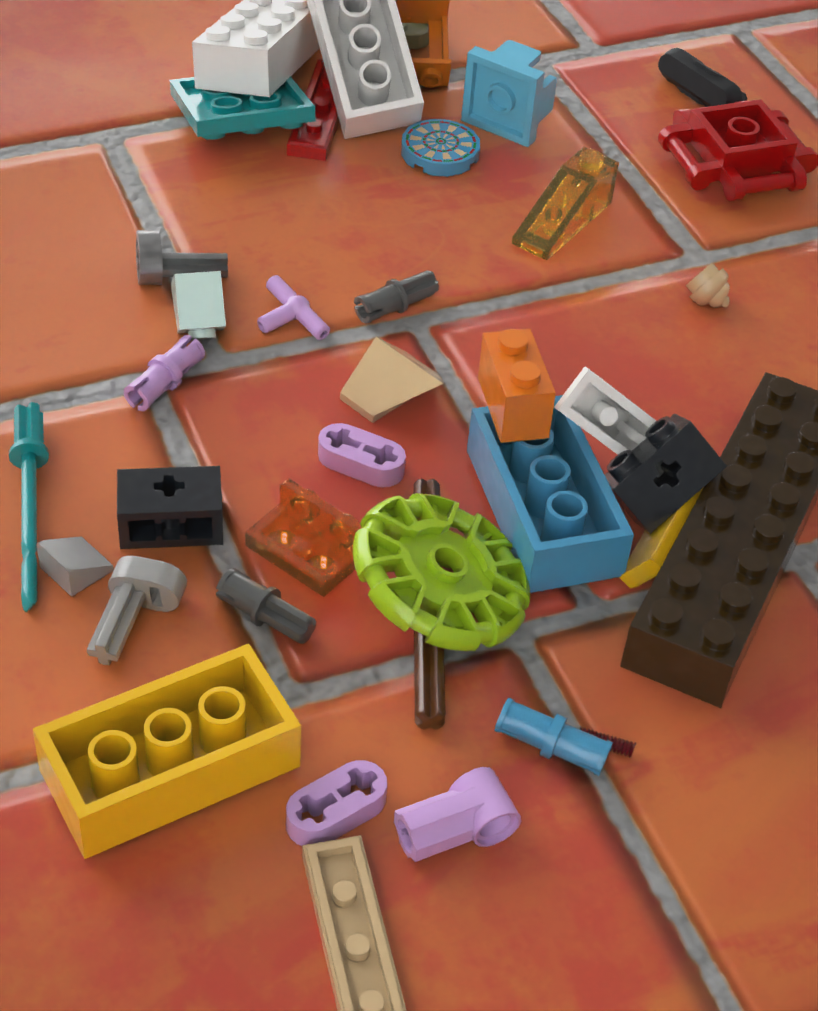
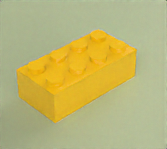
(167, 749)

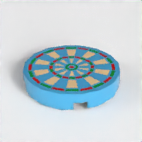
(440, 147)

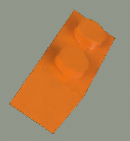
(516, 385)

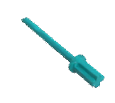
(28, 455)

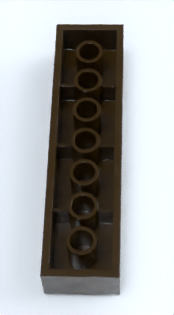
(731, 548)

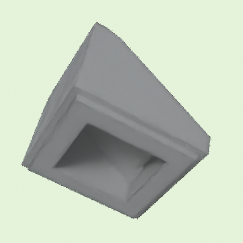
(72, 563)

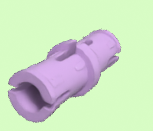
(164, 373)

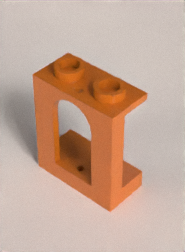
(435, 69)

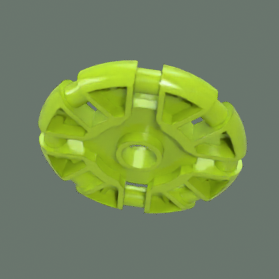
(411, 541)

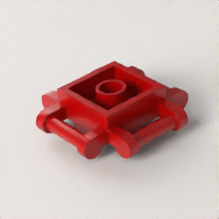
(739, 148)

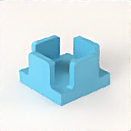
(506, 92)

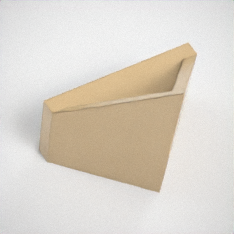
(386, 380)

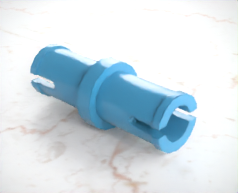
(553, 736)

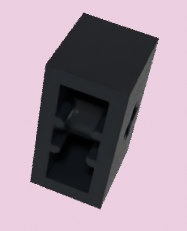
(687, 468)
(169, 507)

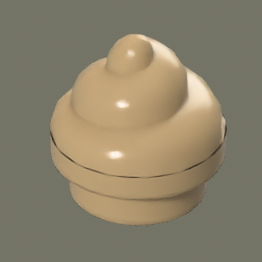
(710, 287)

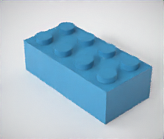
(551, 503)

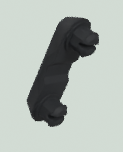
(698, 80)

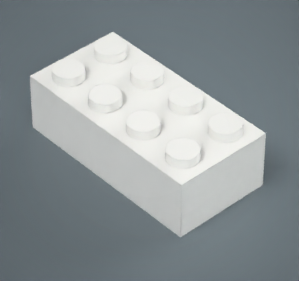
(254, 47)
(367, 65)

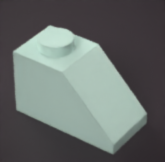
(198, 304)

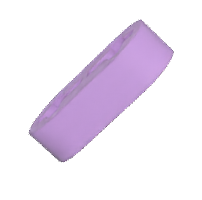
(361, 455)
(332, 798)

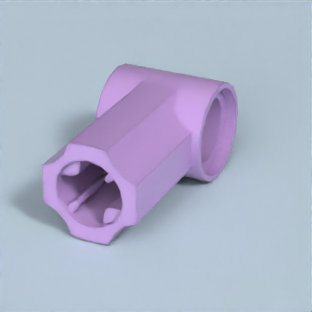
(471, 810)

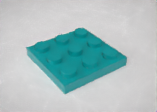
(218, 113)

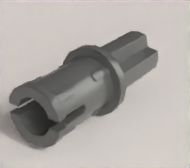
(395, 296)
(265, 606)

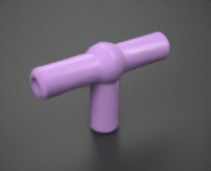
(293, 308)

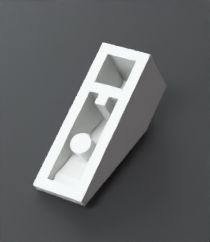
(605, 413)

